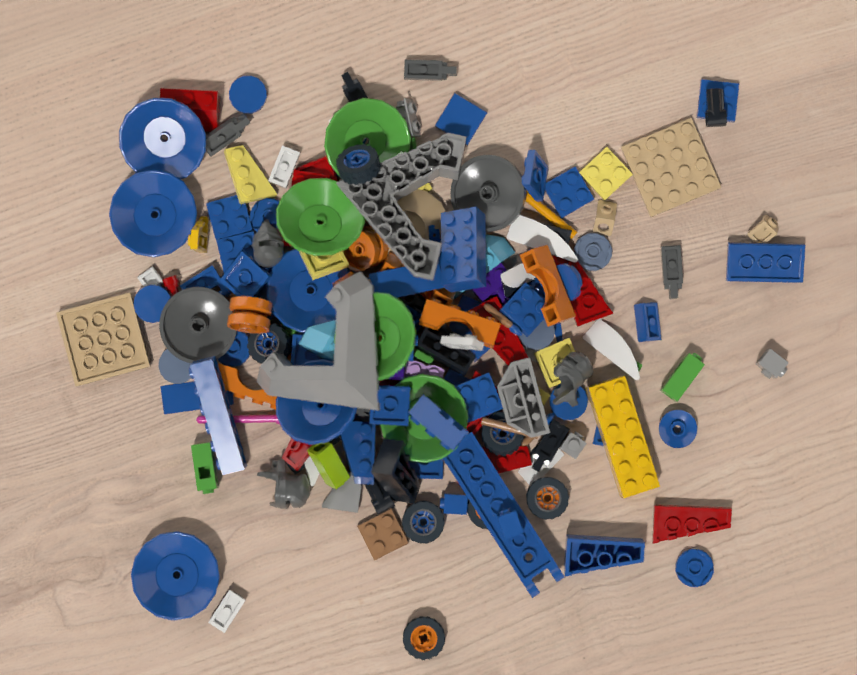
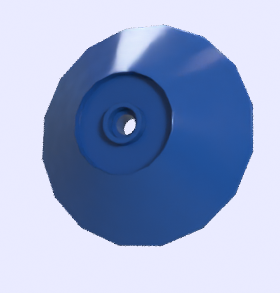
(142, 140)
(133, 209)
(289, 293)
(307, 421)
(155, 580)

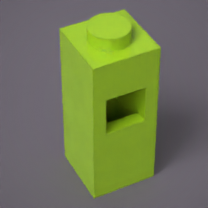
(328, 464)

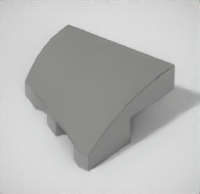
(345, 497)

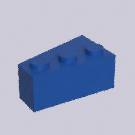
(438, 423)
(359, 447)

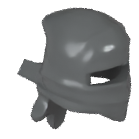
(268, 245)
(572, 374)
(289, 489)

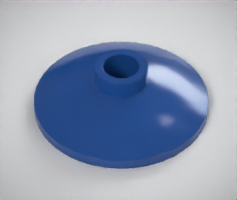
(687, 426)

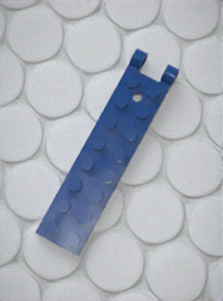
(489, 497)

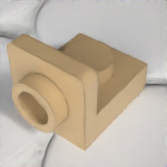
(764, 230)

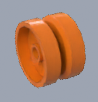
(366, 251)
(249, 314)

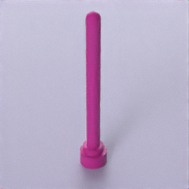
(246, 419)

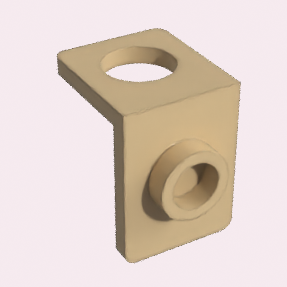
(605, 215)

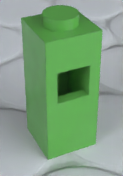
(683, 376)
(204, 468)

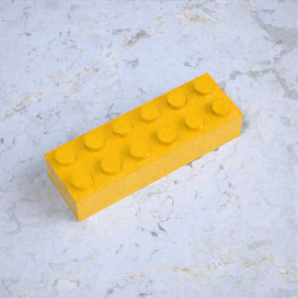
(622, 437)

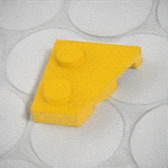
(199, 235)

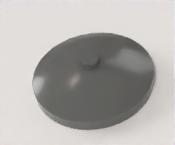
(492, 187)
(196, 324)

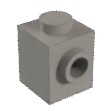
(772, 364)
(573, 444)

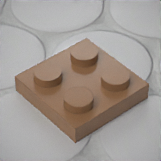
(382, 534)

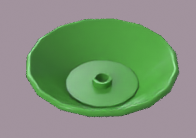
(367, 119)
(316, 202)
(397, 332)
(418, 443)

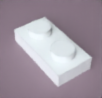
(284, 167)
(457, 342)
(227, 611)

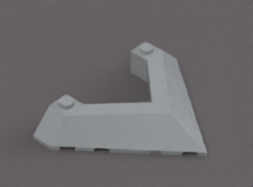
(396, 179)
(354, 373)

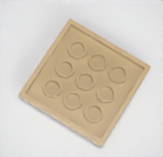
(670, 167)
(103, 339)

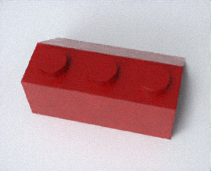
(201, 102)

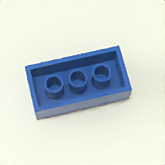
(463, 249)

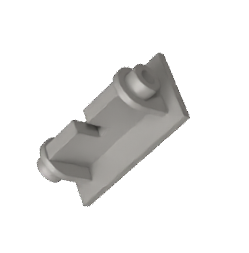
(408, 110)

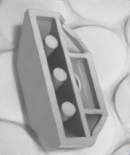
(522, 399)

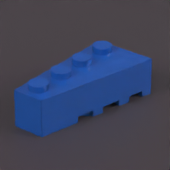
(593, 553)

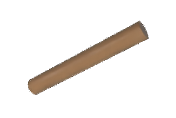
(501, 425)

